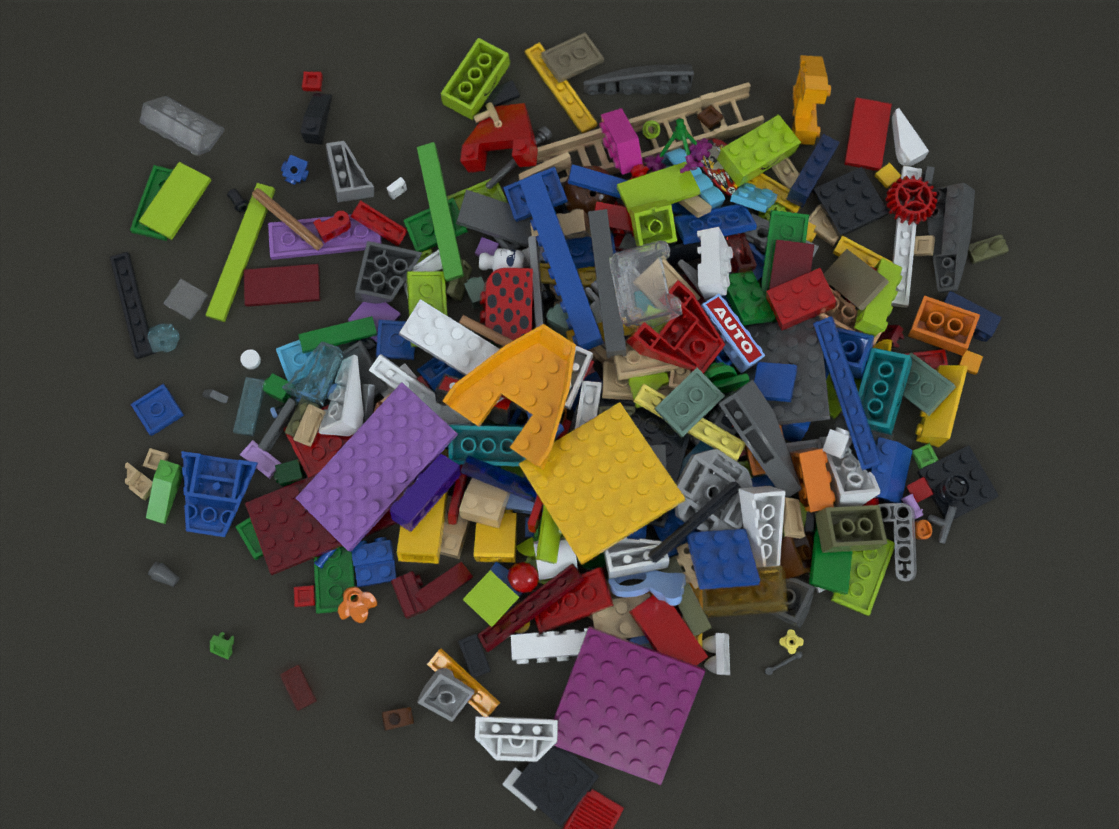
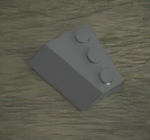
(383, 272)

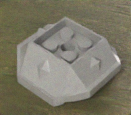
(713, 471)

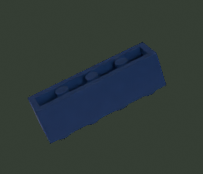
(812, 170)

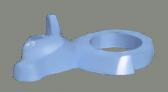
(663, 585)

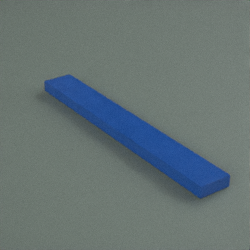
(606, 184)
(847, 393)

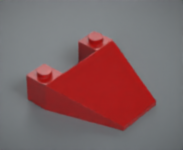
(513, 133)
(683, 341)

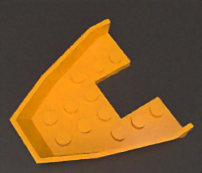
(530, 373)

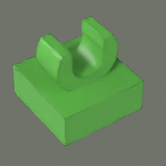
(220, 646)

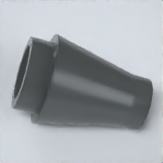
(161, 573)

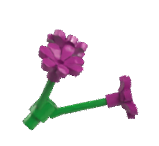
(697, 148)

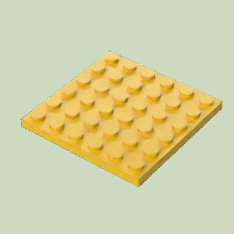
(602, 483)

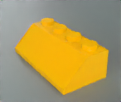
(938, 426)

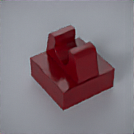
(893, 333)

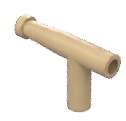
(491, 112)

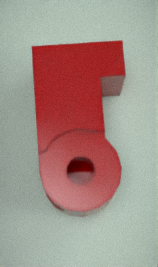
(333, 226)

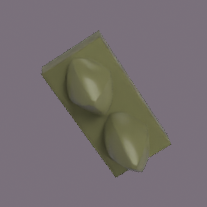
(987, 249)
(456, 288)
(297, 416)

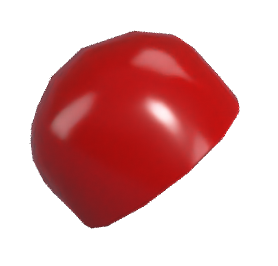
(523, 577)

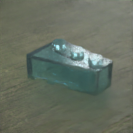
(316, 375)

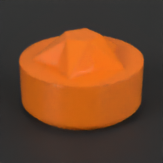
(923, 529)

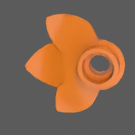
(357, 607)

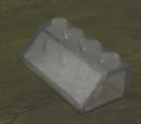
(180, 125)

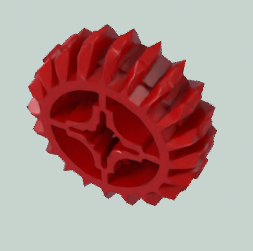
(906, 190)

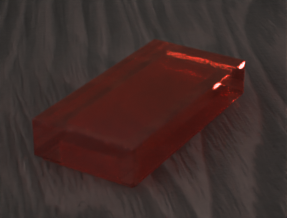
(298, 687)

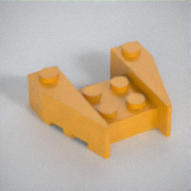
(809, 90)

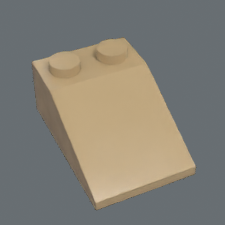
(484, 503)
(453, 535)

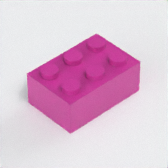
(620, 140)

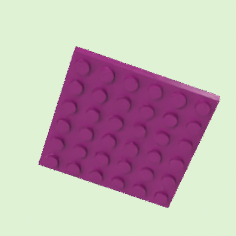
(626, 705)

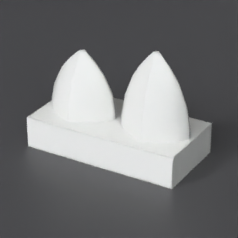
(720, 645)

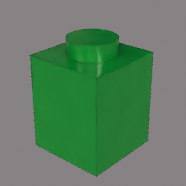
(273, 388)

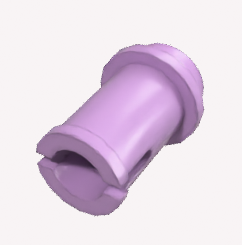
(910, 500)

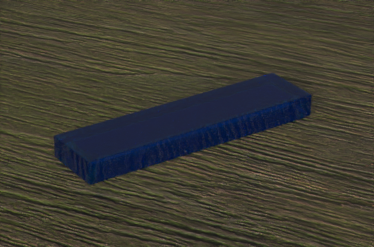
(499, 478)

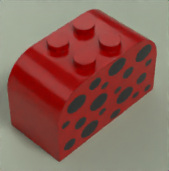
(508, 302)

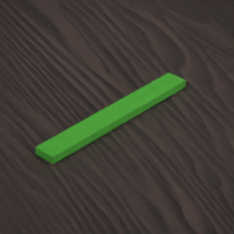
(440, 212)

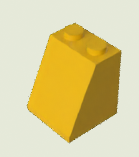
(497, 543)

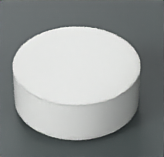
(250, 359)

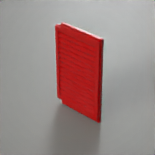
(594, 812)

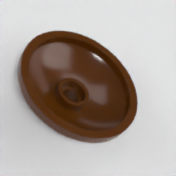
(579, 197)

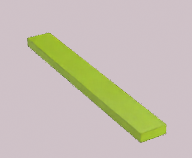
(238, 257)

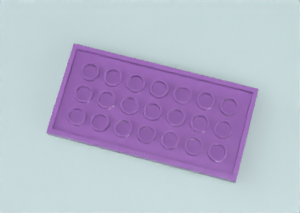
(376, 466)

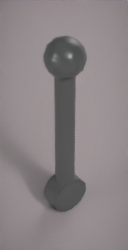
(769, 670)

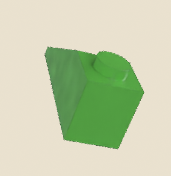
(164, 490)

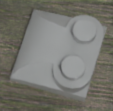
(445, 694)

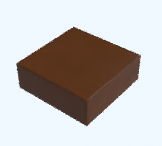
(710, 117)

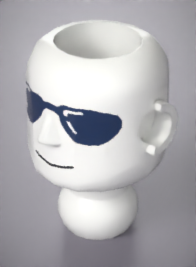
(502, 259)

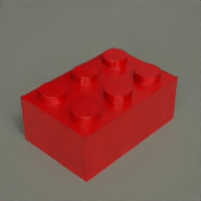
(801, 299)

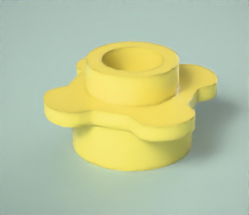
(786, 641)

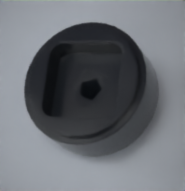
(548, 296)

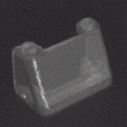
(642, 285)

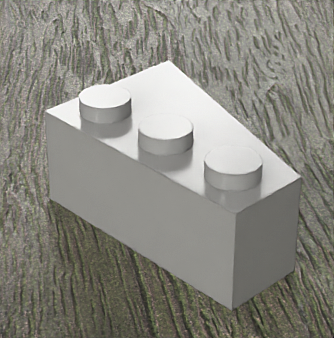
(347, 176)

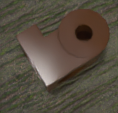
(397, 718)

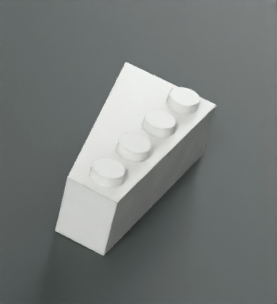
(546, 646)

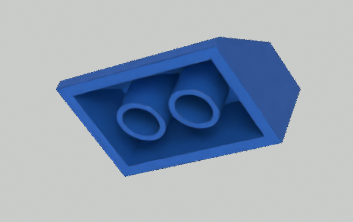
(857, 350)
(434, 371)
(894, 469)

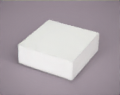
(397, 188)

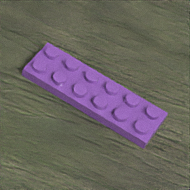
(288, 244)

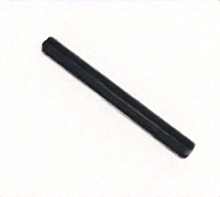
(693, 522)

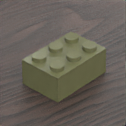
(850, 528)

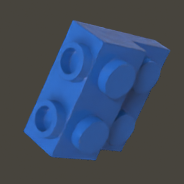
(374, 562)

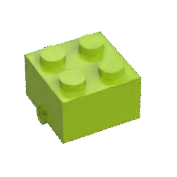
(653, 222)

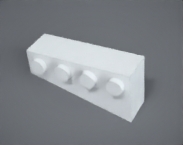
(763, 521)

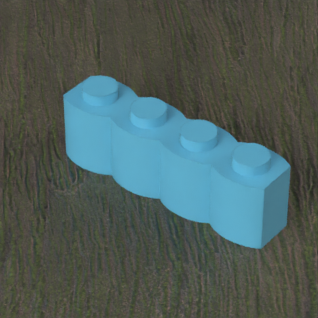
(709, 192)

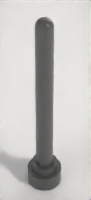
(542, 135)

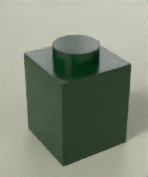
(289, 473)

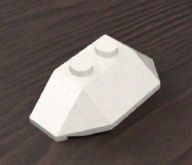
(516, 737)

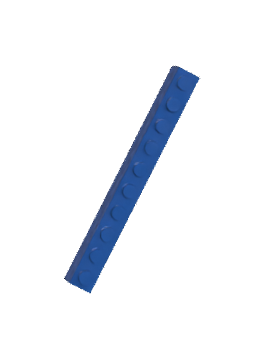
(561, 262)

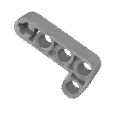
(900, 542)

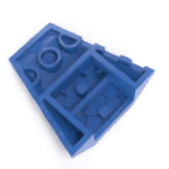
(213, 491)

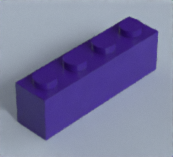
(425, 492)

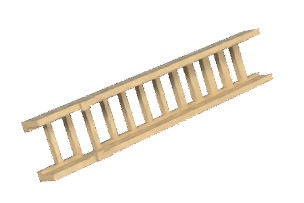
(662, 116)

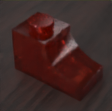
(742, 255)

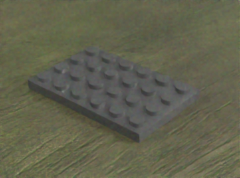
(799, 347)

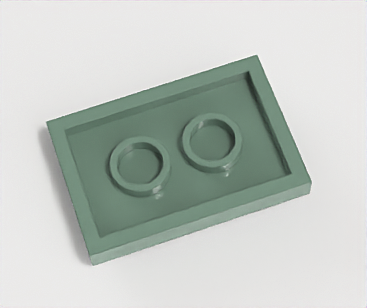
(926, 386)
(689, 402)

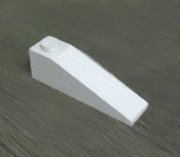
(848, 481)

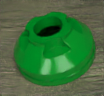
(719, 371)

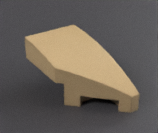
(138, 482)

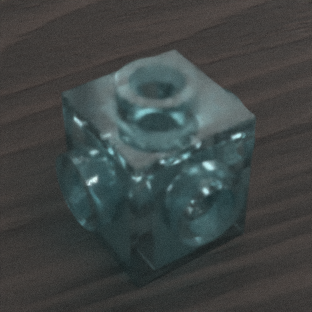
(163, 337)

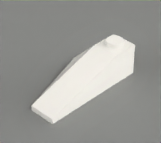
(346, 405)

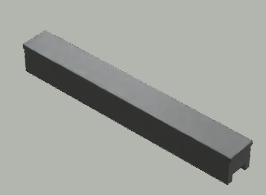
(610, 314)

